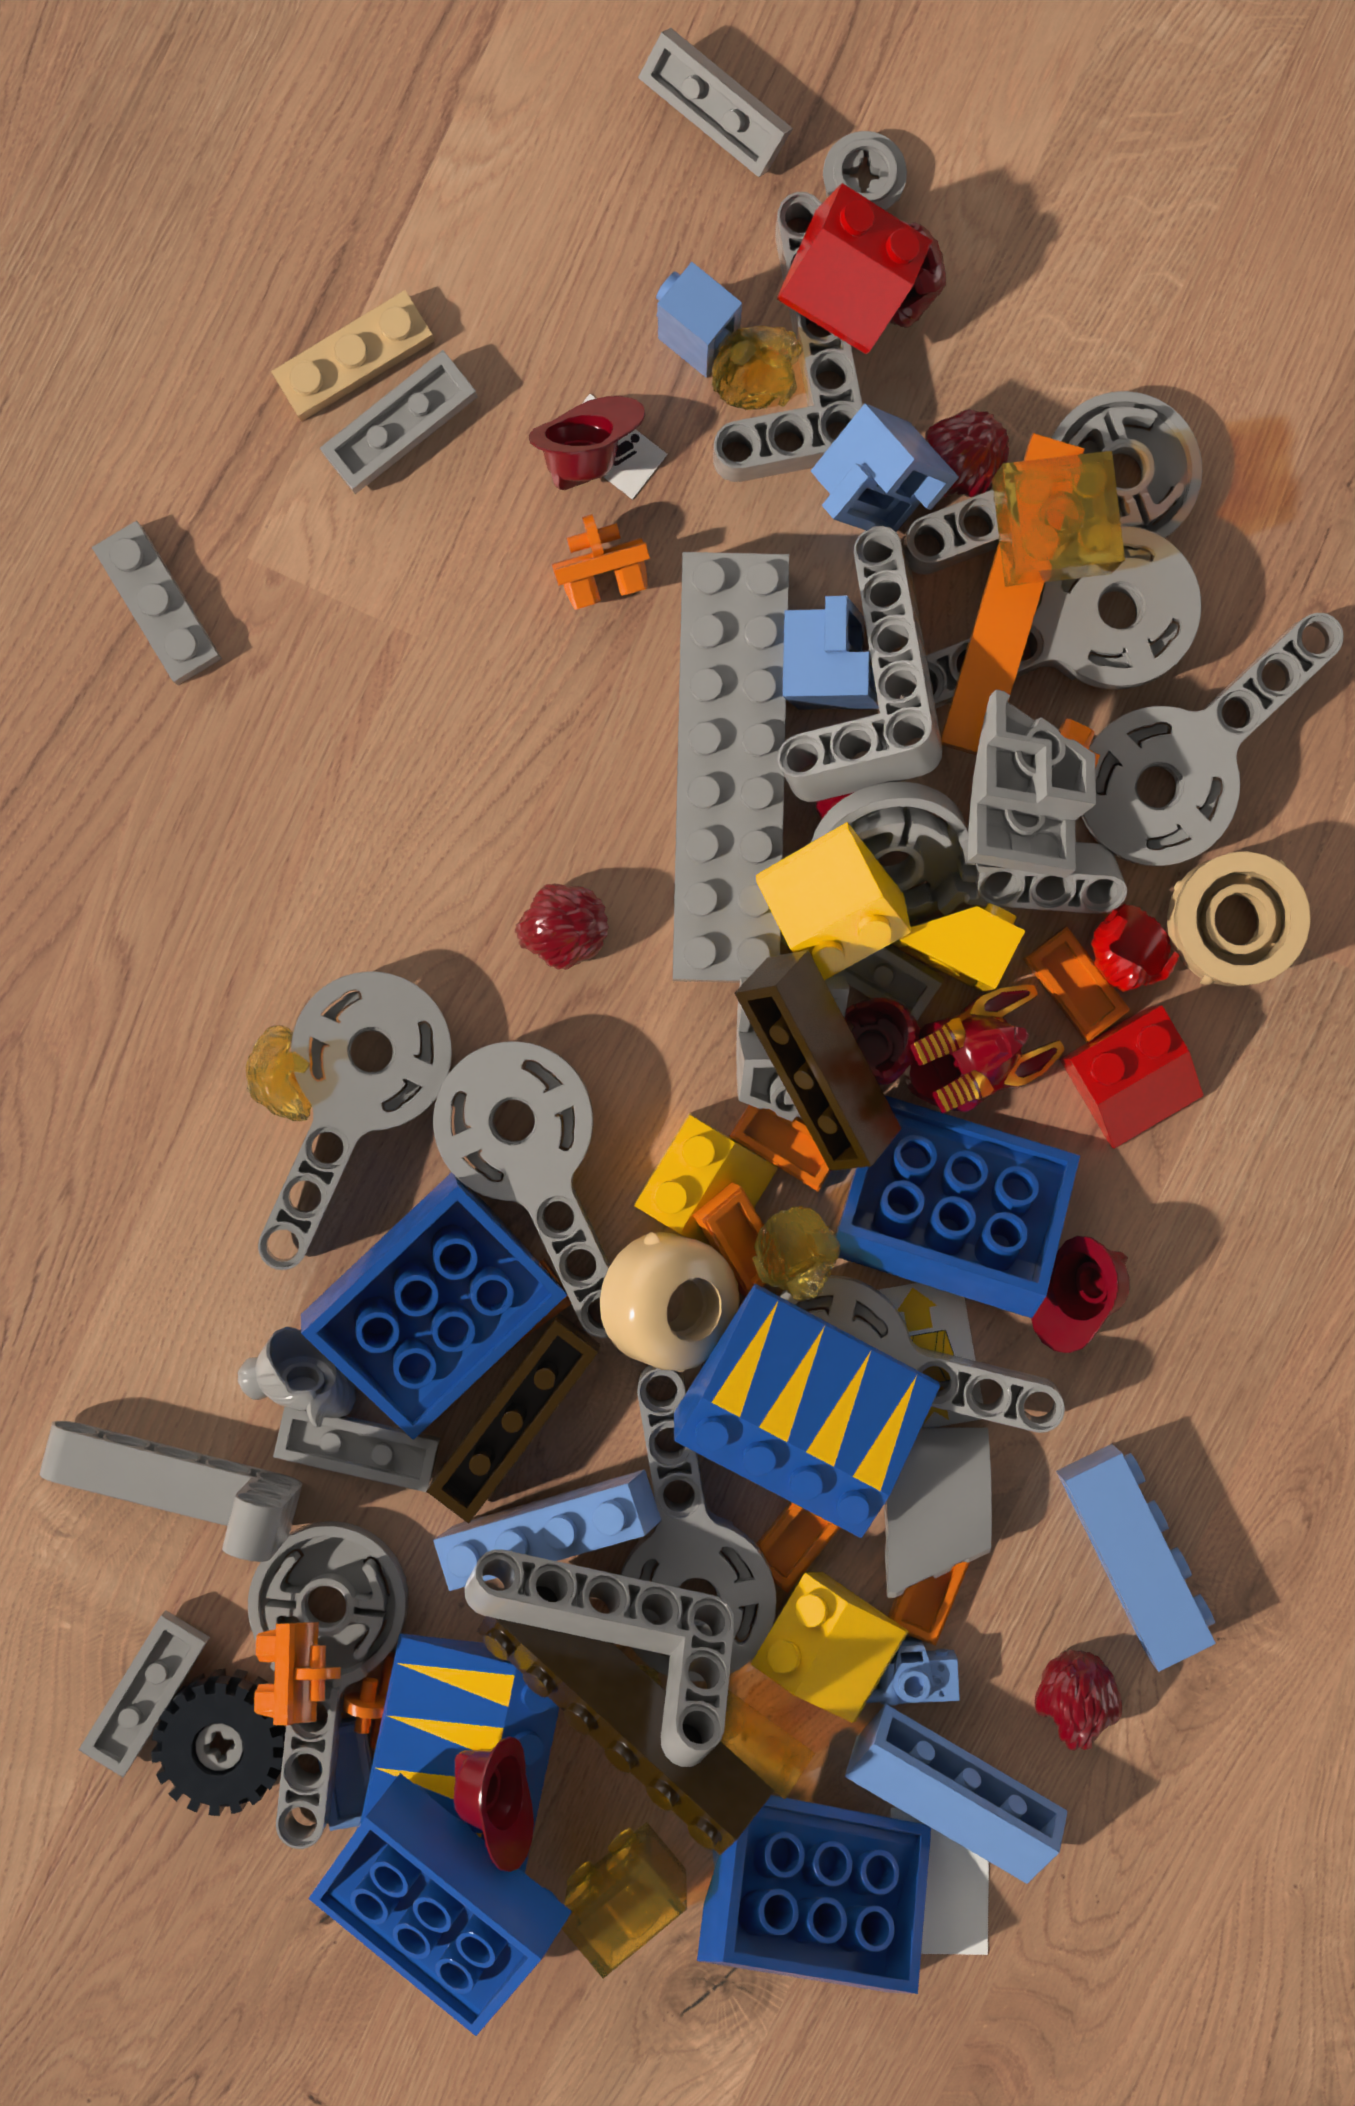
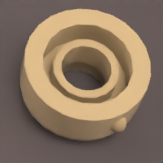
(1280, 919)
(638, 1295)

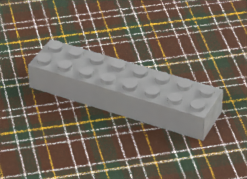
(728, 762)

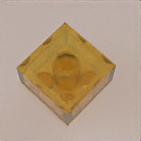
(1058, 518)
(624, 1898)

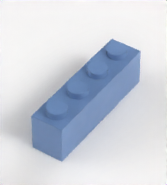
(553, 1526)
(1136, 1556)
(957, 1794)

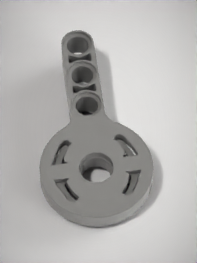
(1165, 455)
(1070, 623)
(1194, 754)
(893, 819)
(352, 1098)
(534, 1167)
(852, 1297)
(691, 1539)
(332, 1558)

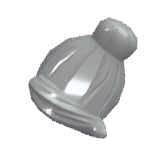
(297, 1377)

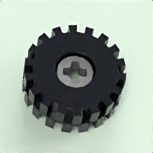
(203, 1772)

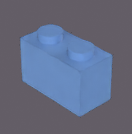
(696, 316)

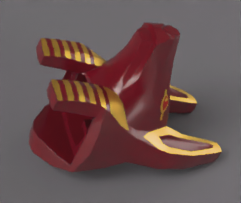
(977, 1053)

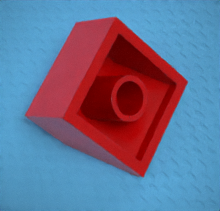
(853, 268)
(1134, 1074)

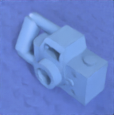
(918, 1676)

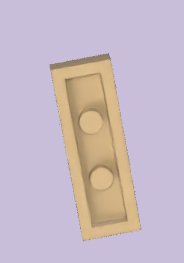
(353, 355)

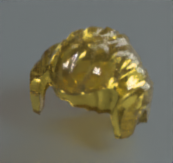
(756, 367)
(272, 1075)
(796, 1252)

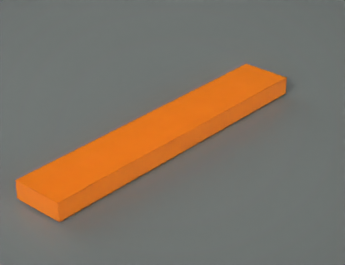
(997, 635)

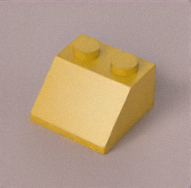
(835, 901)
(966, 945)
(696, 1170)
(829, 1646)

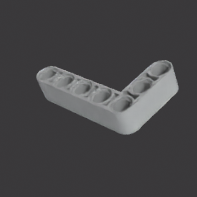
(824, 404)
(894, 675)
(247, 1499)
(625, 1626)

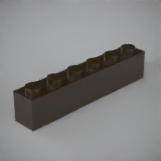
(624, 1712)

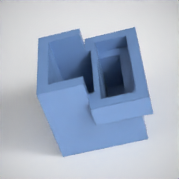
(881, 471)
(827, 658)

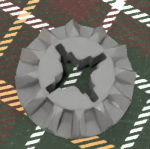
(884, 161)

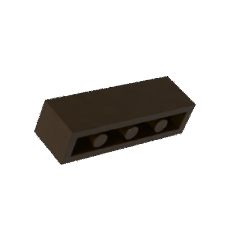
(818, 1060)
(513, 1418)

